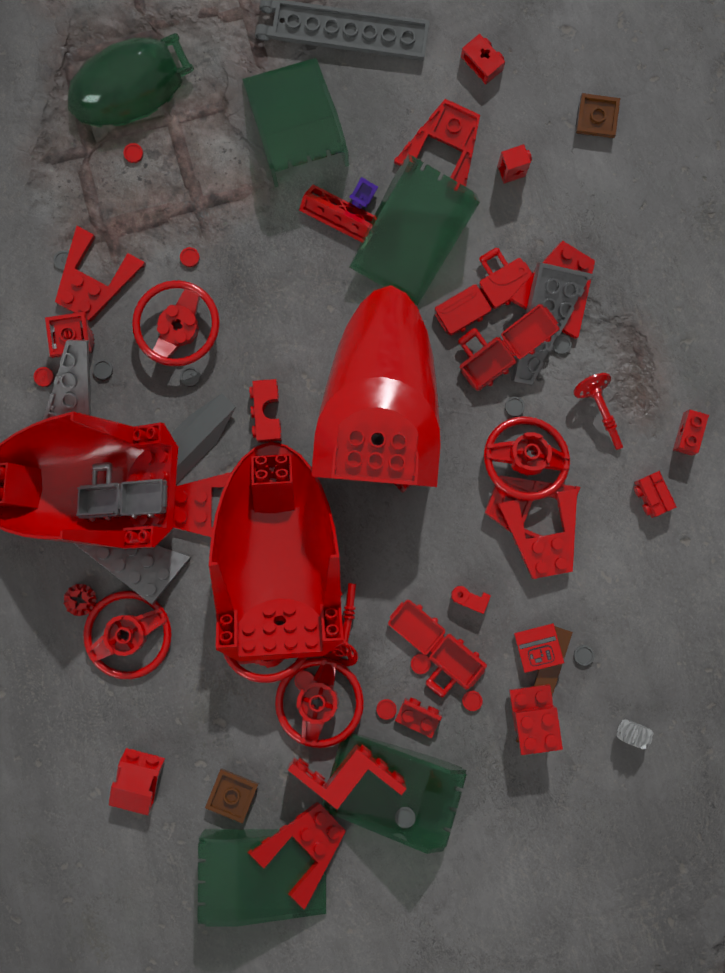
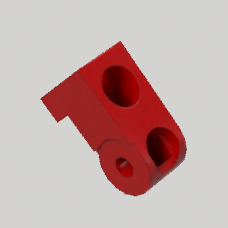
(465, 598)

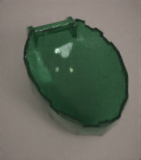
(127, 81)

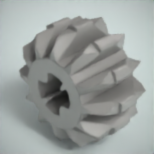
(634, 734)

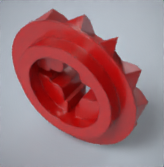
(88, 596)

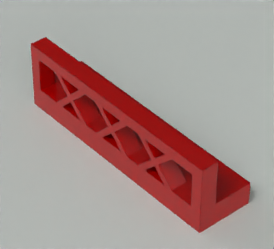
(336, 215)

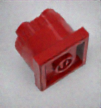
(65, 328)

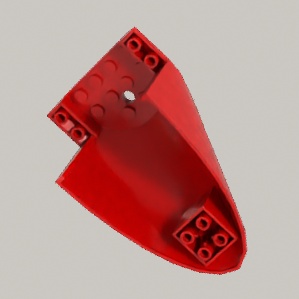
(383, 386)
(56, 456)
(275, 560)

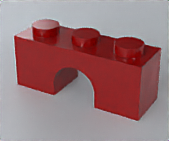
(264, 393)

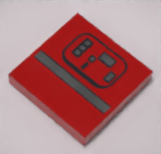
(539, 648)

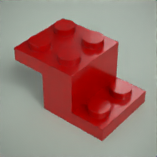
(535, 719)

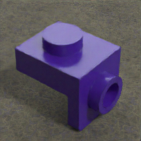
(363, 193)

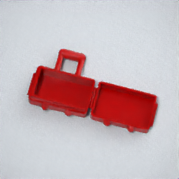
(475, 303)
(499, 354)
(446, 651)

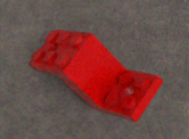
(346, 775)

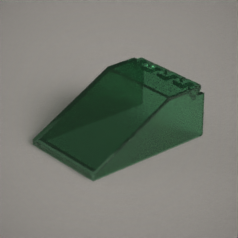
(295, 116)
(414, 229)
(429, 793)
(244, 892)

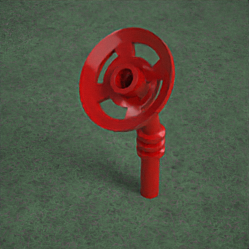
(593, 387)
(341, 650)

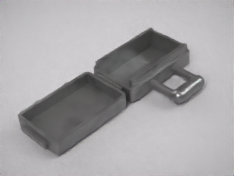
(122, 499)

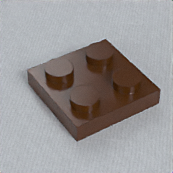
(598, 115)
(231, 795)

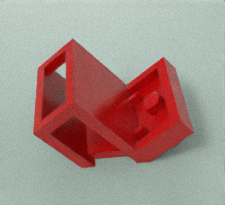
(136, 781)

